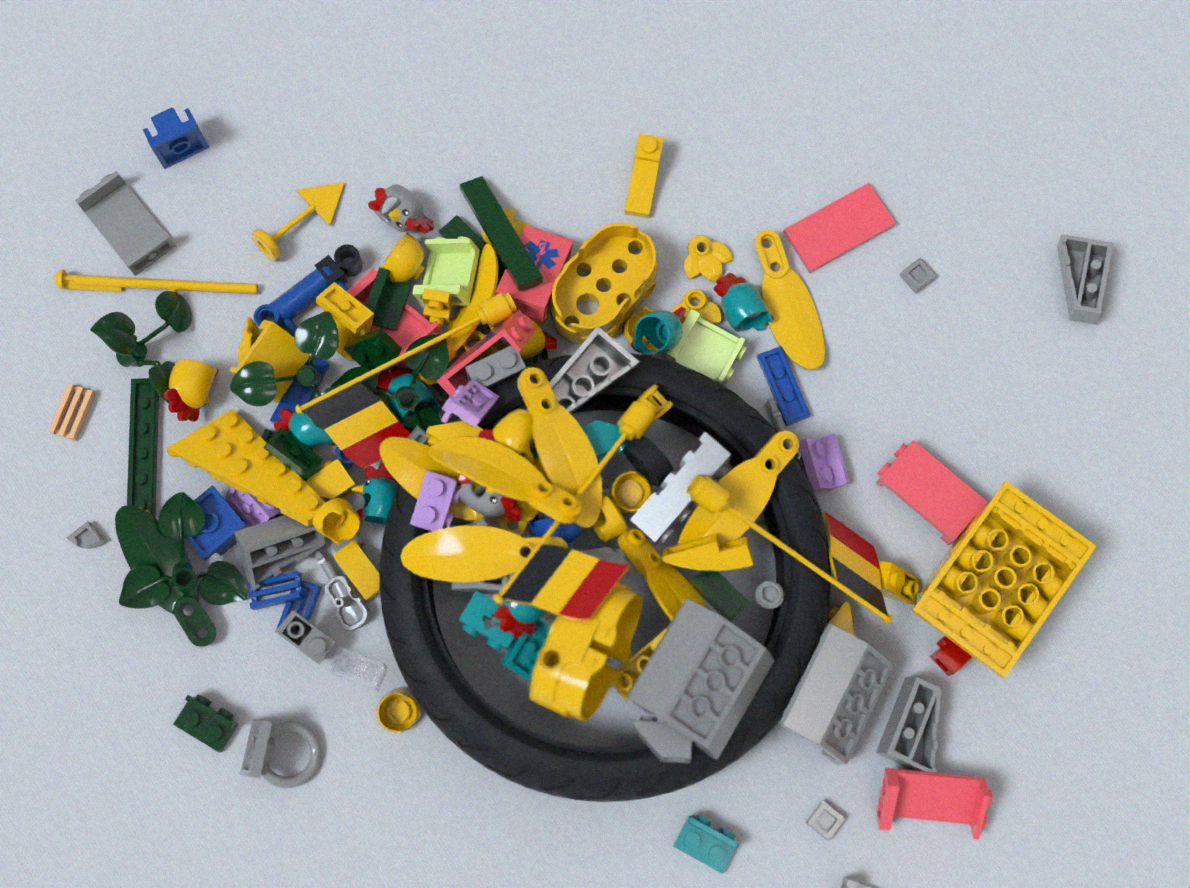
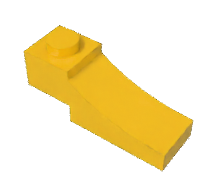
(644, 175)

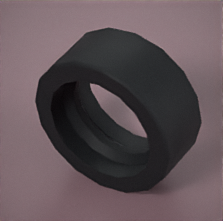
(648, 460)

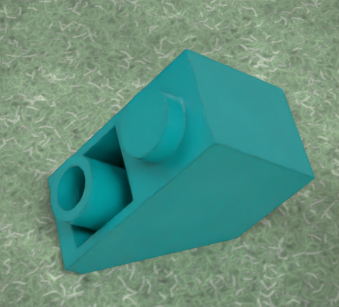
(603, 437)

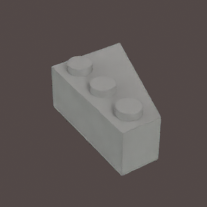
(1084, 275)
(273, 545)
(913, 726)

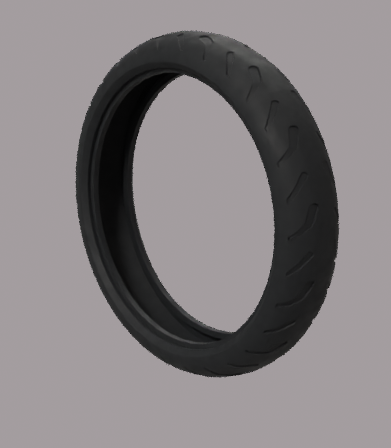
(632, 770)

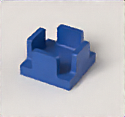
(175, 138)
(219, 525)

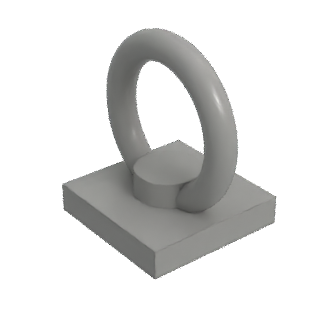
(261, 747)

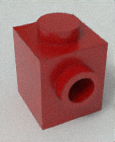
(949, 656)

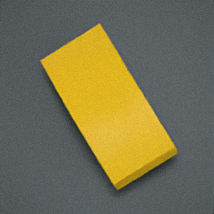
(437, 306)
(359, 569)

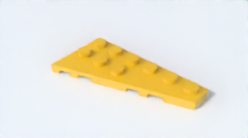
(237, 458)

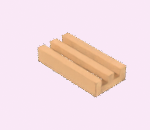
(63, 406)

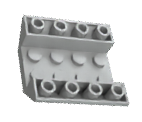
(702, 677)
(837, 693)

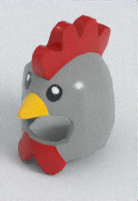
(405, 214)
(488, 502)

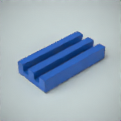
(254, 595)
(311, 604)

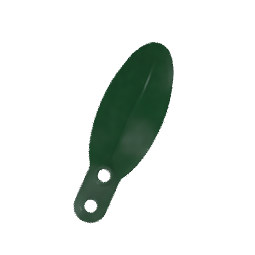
(146, 545)

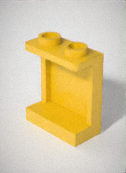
(349, 315)
(277, 349)

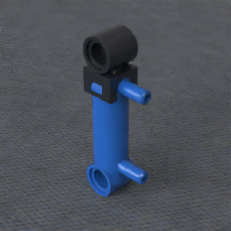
(306, 290)

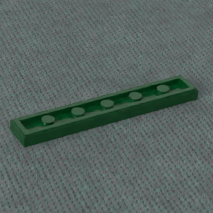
(501, 233)
(143, 445)

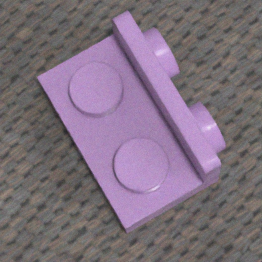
(470, 403)
(823, 462)
(435, 502)
(249, 508)

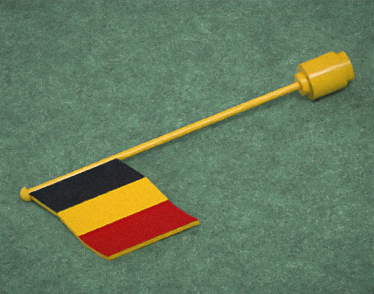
(360, 419)
(850, 556)
(564, 578)

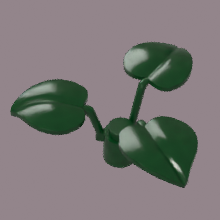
(118, 334)
(315, 336)
(429, 363)
(145, 587)

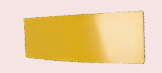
(709, 554)

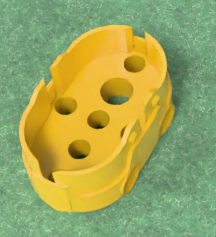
(599, 255)
(572, 664)

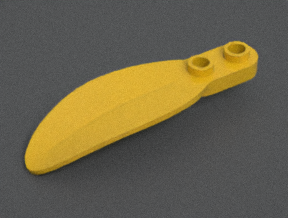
(483, 289)
(789, 302)
(561, 445)
(408, 463)
(506, 474)
(749, 491)
(468, 553)
(663, 580)

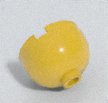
(405, 260)

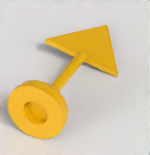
(321, 200)

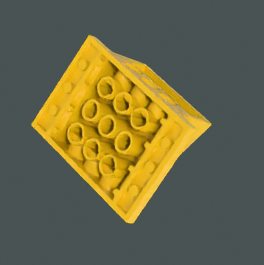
(1002, 578)

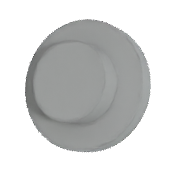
(769, 595)

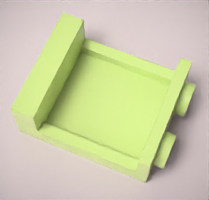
(450, 268)
(707, 348)

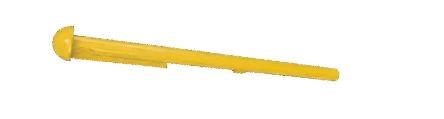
(105, 283)

